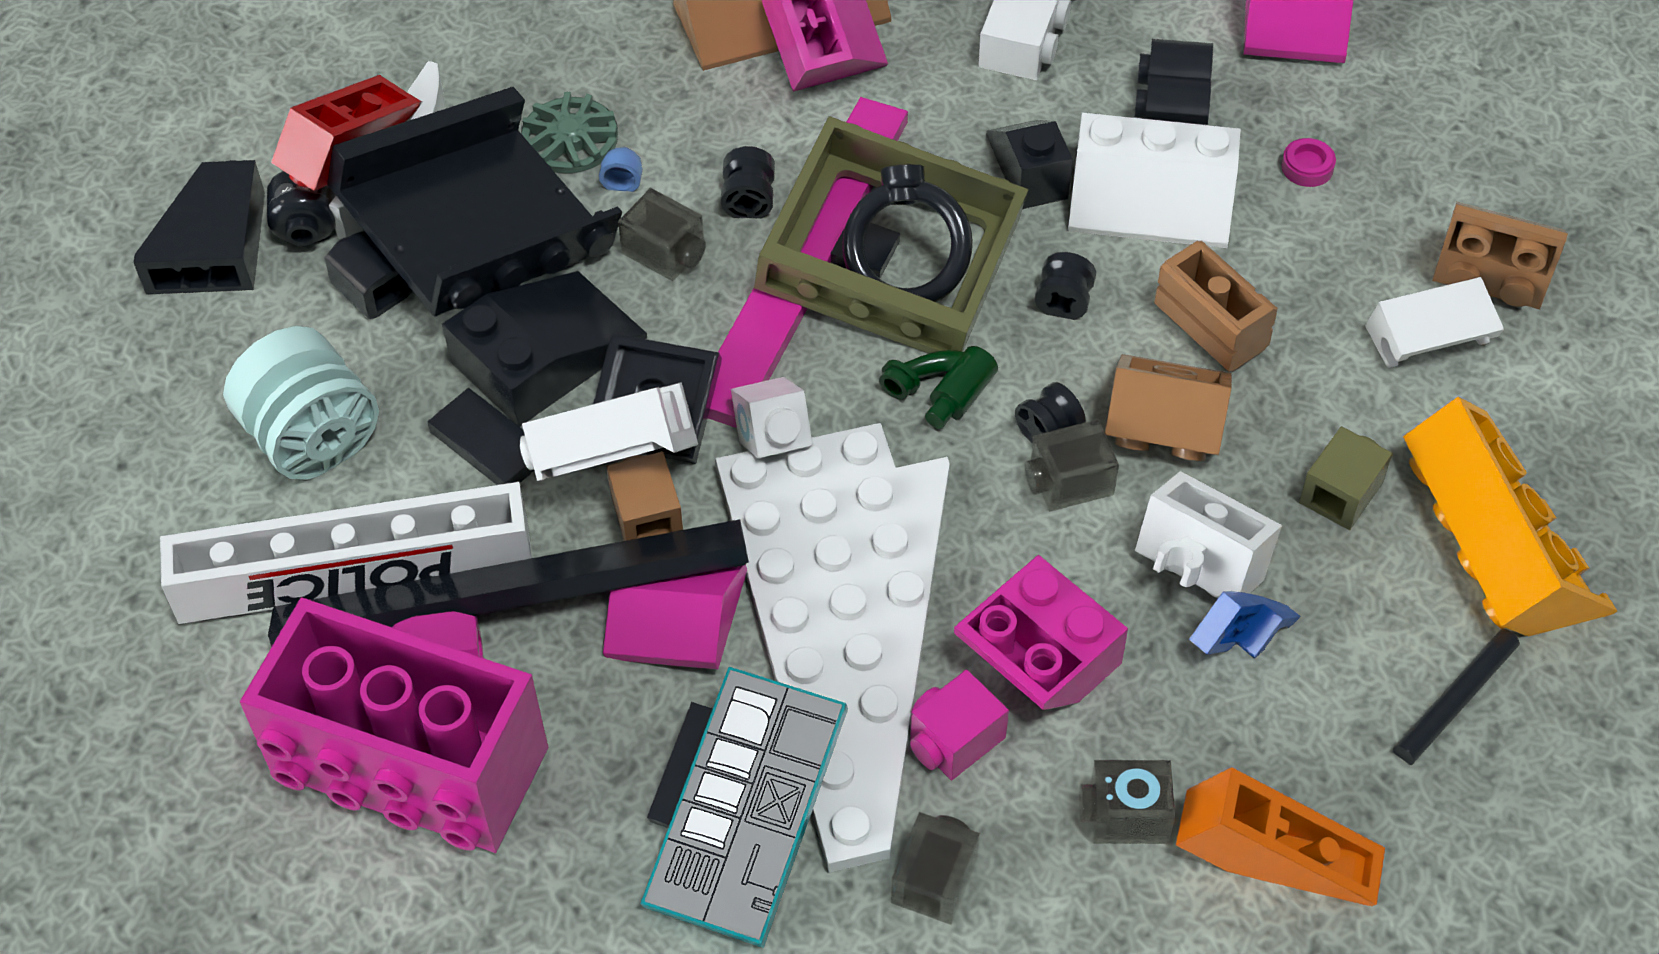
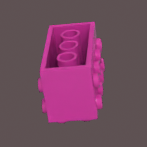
(397, 725)

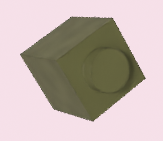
(1345, 477)

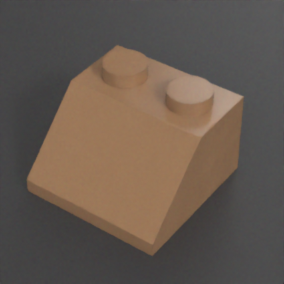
(1168, 406)

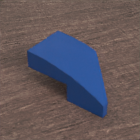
(1242, 621)

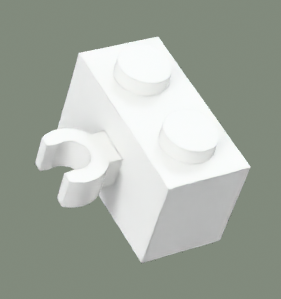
(1206, 537)

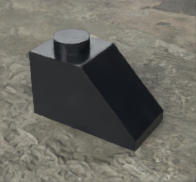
(1034, 158)

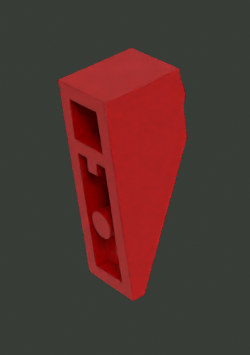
(335, 118)

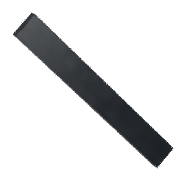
(544, 577)

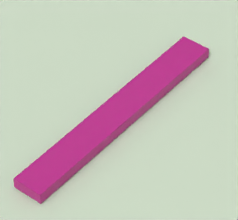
(770, 322)

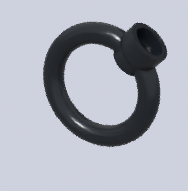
(905, 187)

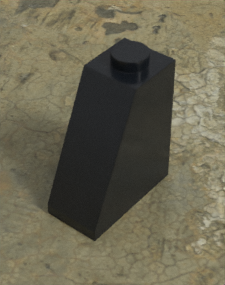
(207, 233)

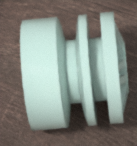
(300, 402)

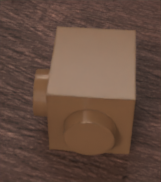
(644, 496)

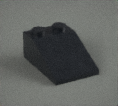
(535, 341)

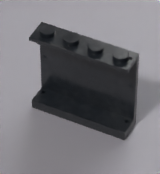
(465, 202)

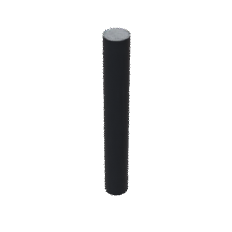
(1456, 696)

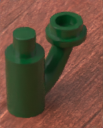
(965, 380)

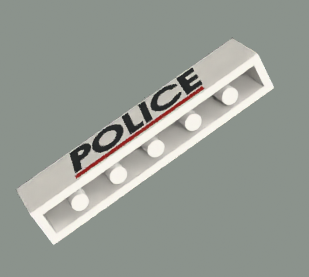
(340, 551)

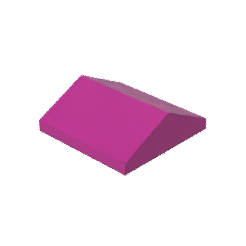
(674, 619)

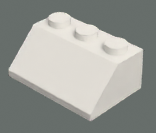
(1154, 180)

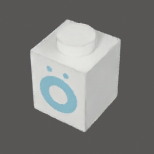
(771, 417)

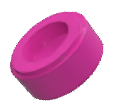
(1308, 162)

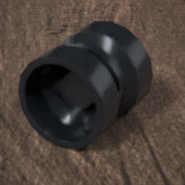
(748, 183)

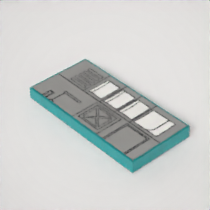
(745, 806)

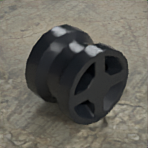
(1065, 285)
(1052, 411)

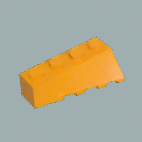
(1500, 525)

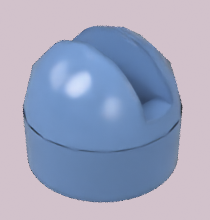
(621, 170)

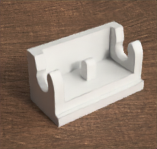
(1433, 320)

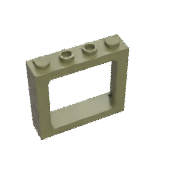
(863, 301)

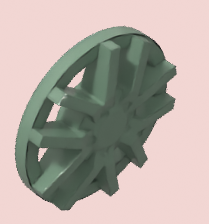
(571, 132)

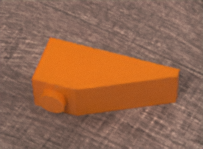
(1277, 840)

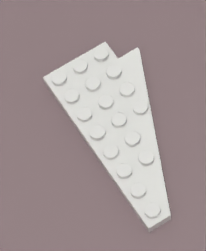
(842, 603)

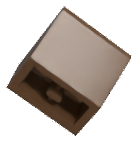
(1504, 250)

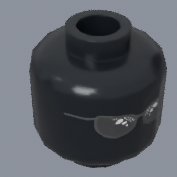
(299, 212)

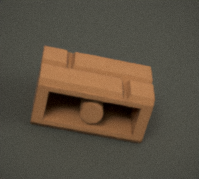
(1215, 305)

